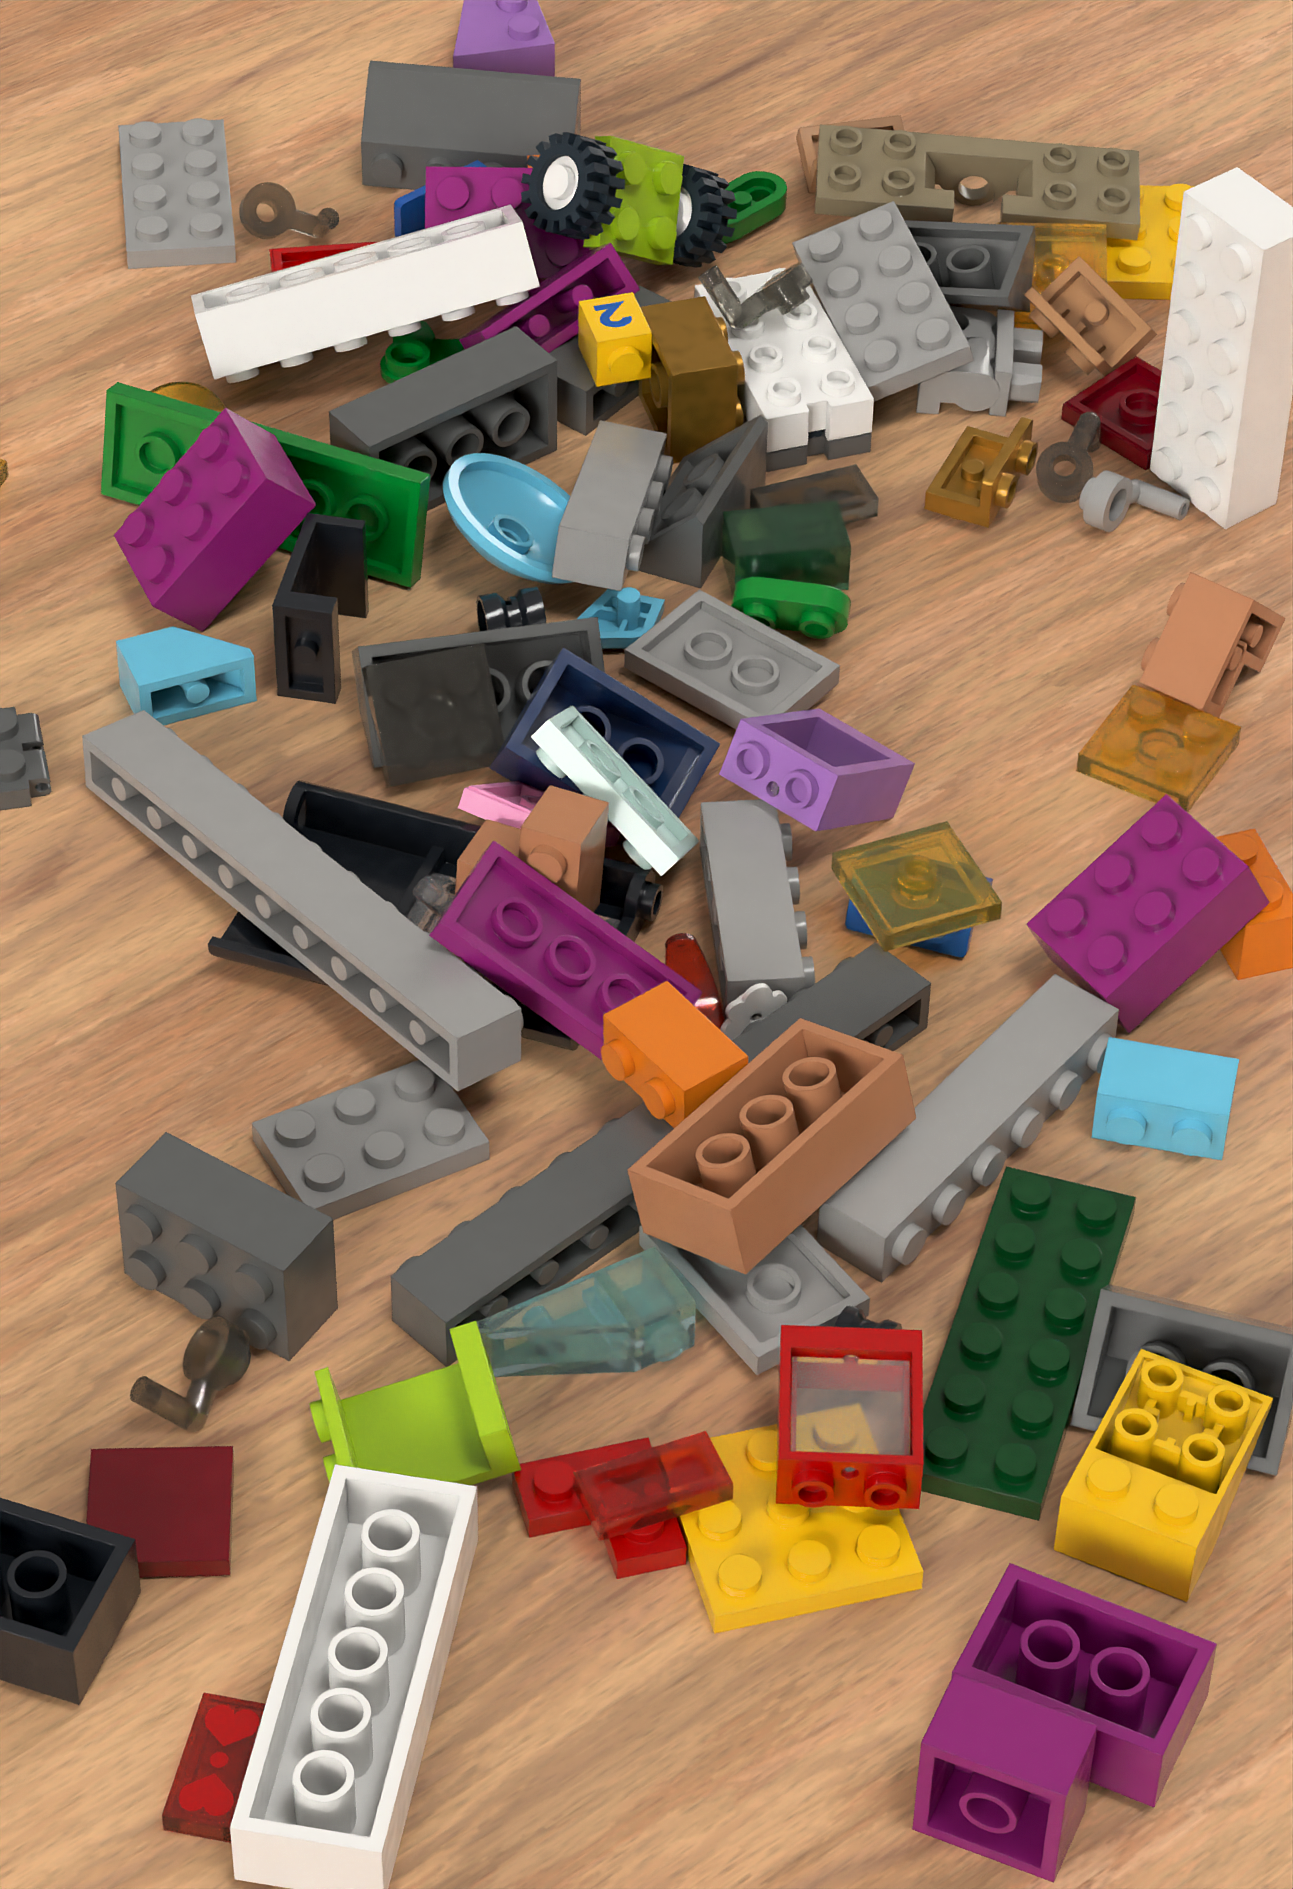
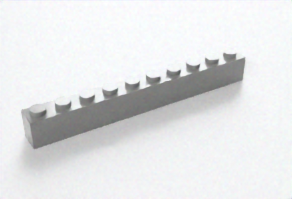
(305, 901)

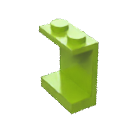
(426, 1426)

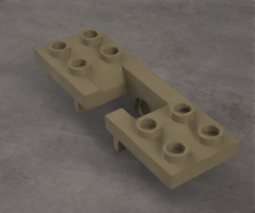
(1051, 181)

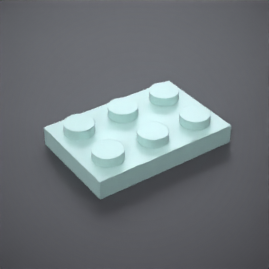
(577, 750)

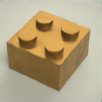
(691, 376)

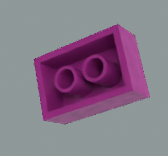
(467, 191)
(214, 520)
(1148, 912)
(1102, 1664)

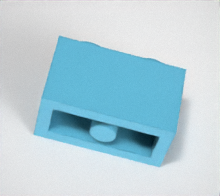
(1164, 1098)

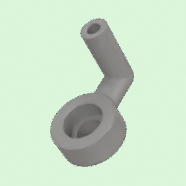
(1110, 494)

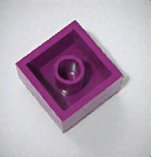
(1004, 1776)

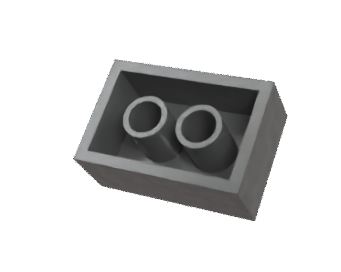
(227, 1245)

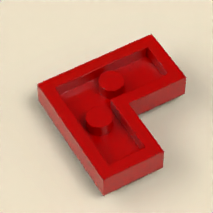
(552, 1506)

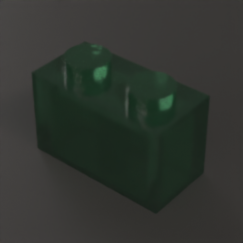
(787, 544)

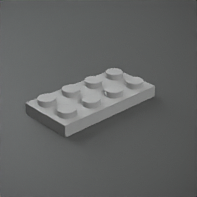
(176, 194)
(883, 301)

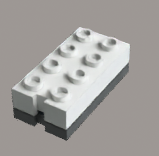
(799, 380)

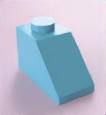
(184, 674)

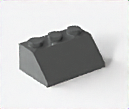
(1203, 1338)

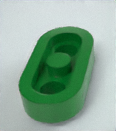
(758, 198)
(793, 605)

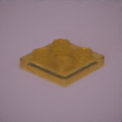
(1158, 748)

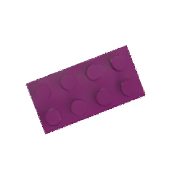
(548, 947)

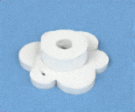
(751, 1006)

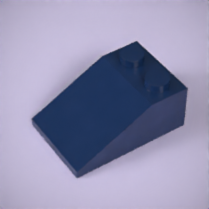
(648, 738)

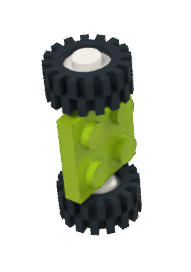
(629, 197)

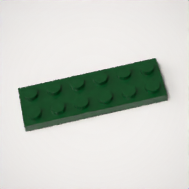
(1021, 1342)

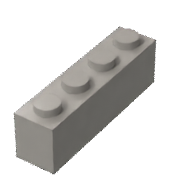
(612, 506)
(753, 899)

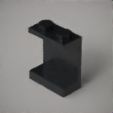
(319, 583)

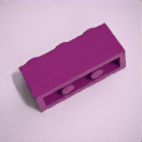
(553, 308)

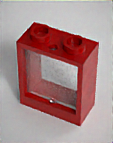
(850, 1417)

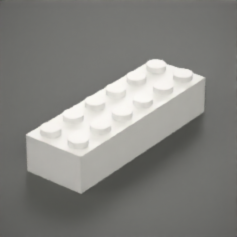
(365, 293)
(1228, 350)
(356, 1683)

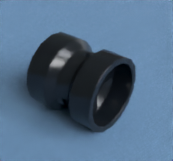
(519, 610)

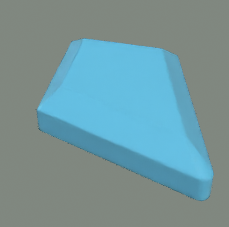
(624, 616)

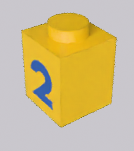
(614, 339)

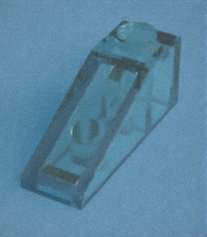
(596, 1323)

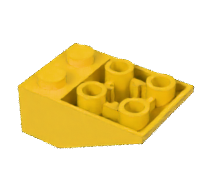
(1160, 1474)

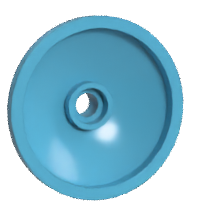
(507, 513)

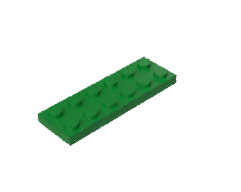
(152, 432)

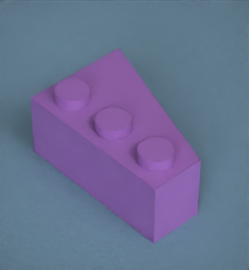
(504, 38)

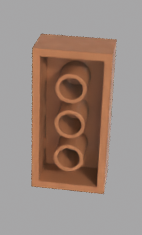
(772, 1145)

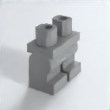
(1002, 369)

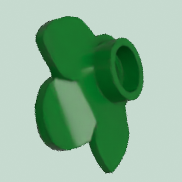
(414, 352)

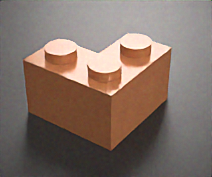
(1208, 643)
(558, 839)

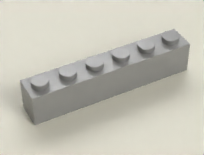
(969, 1128)

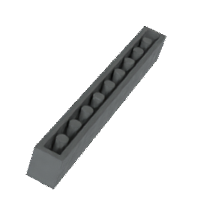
(585, 1200)

